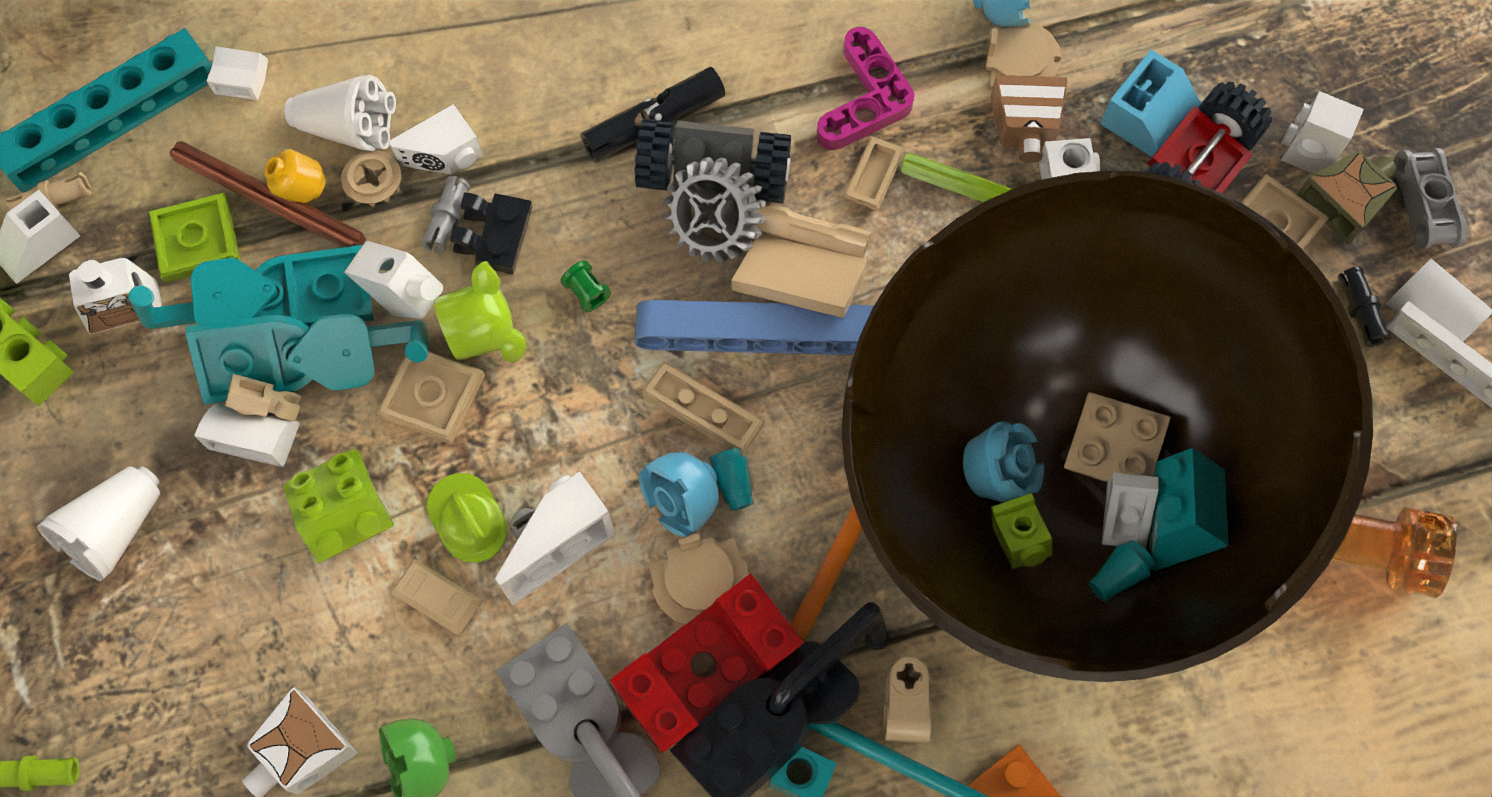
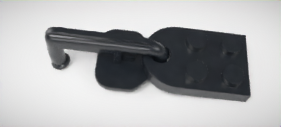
(746, 745)

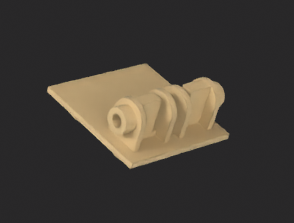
(1116, 439)

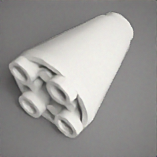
(346, 112)

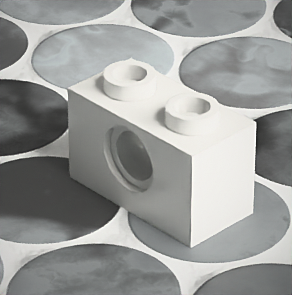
(1320, 132)

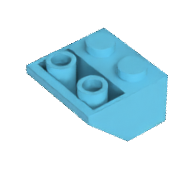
(1150, 103)

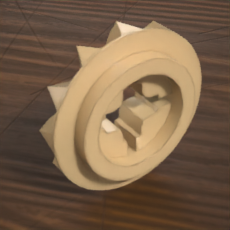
(376, 163)

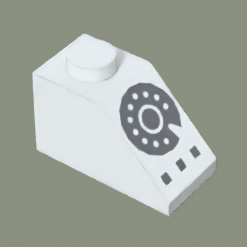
(438, 144)

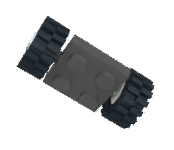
(698, 141)

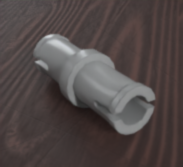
(445, 214)

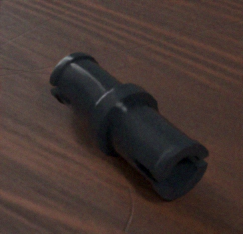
(1364, 306)

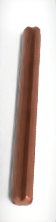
(259, 193)

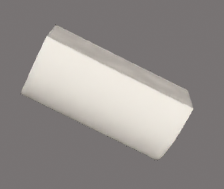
(1443, 300)
(247, 436)

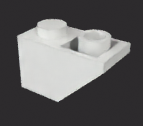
(32, 236)

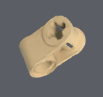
(907, 710)

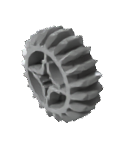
(690, 191)

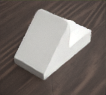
(1129, 508)

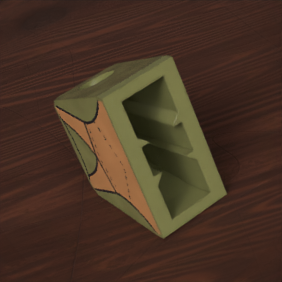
(1350, 192)

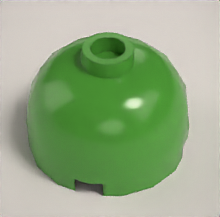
(416, 757)

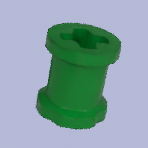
(585, 286)

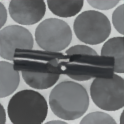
(671, 104)

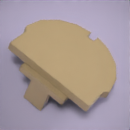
(1022, 52)
(695, 576)

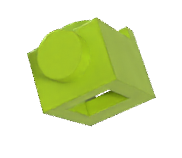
(1021, 531)

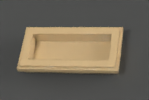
(874, 173)
(436, 597)

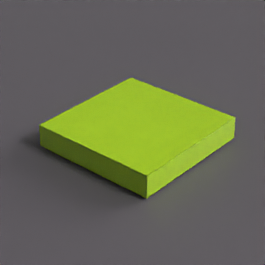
(192, 235)

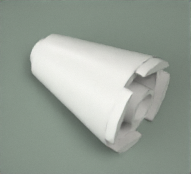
(102, 521)

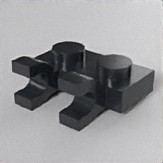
(503, 231)

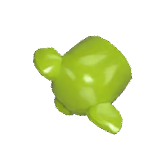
(479, 319)

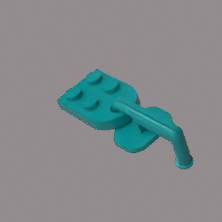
(228, 290)
(331, 351)

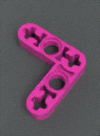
(876, 100)

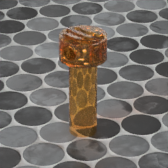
(1412, 550)

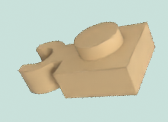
(259, 398)

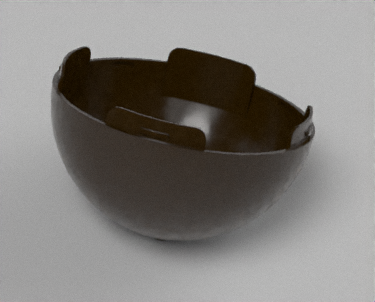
(1147, 301)

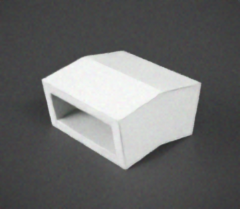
(237, 73)

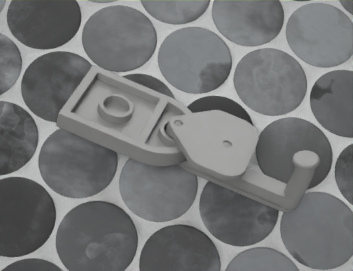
(562, 699)

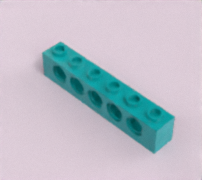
(103, 110)

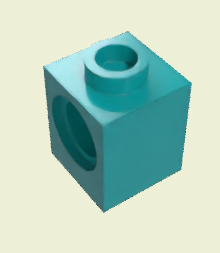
(821, 773)

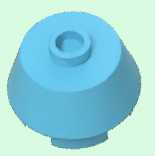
(1003, 463)

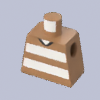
(1028, 112)

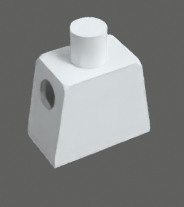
(404, 290)

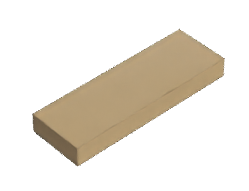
(702, 408)

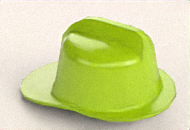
(467, 517)

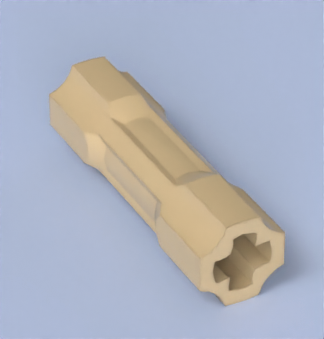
(785, 224)

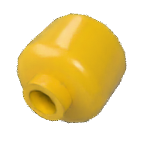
(294, 176)

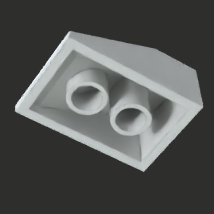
(559, 533)

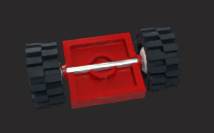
(1214, 138)

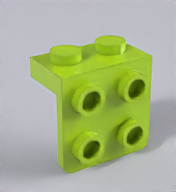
(336, 505)

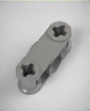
(1430, 198)

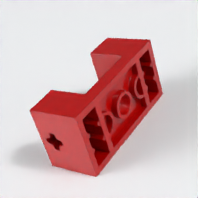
(742, 636)

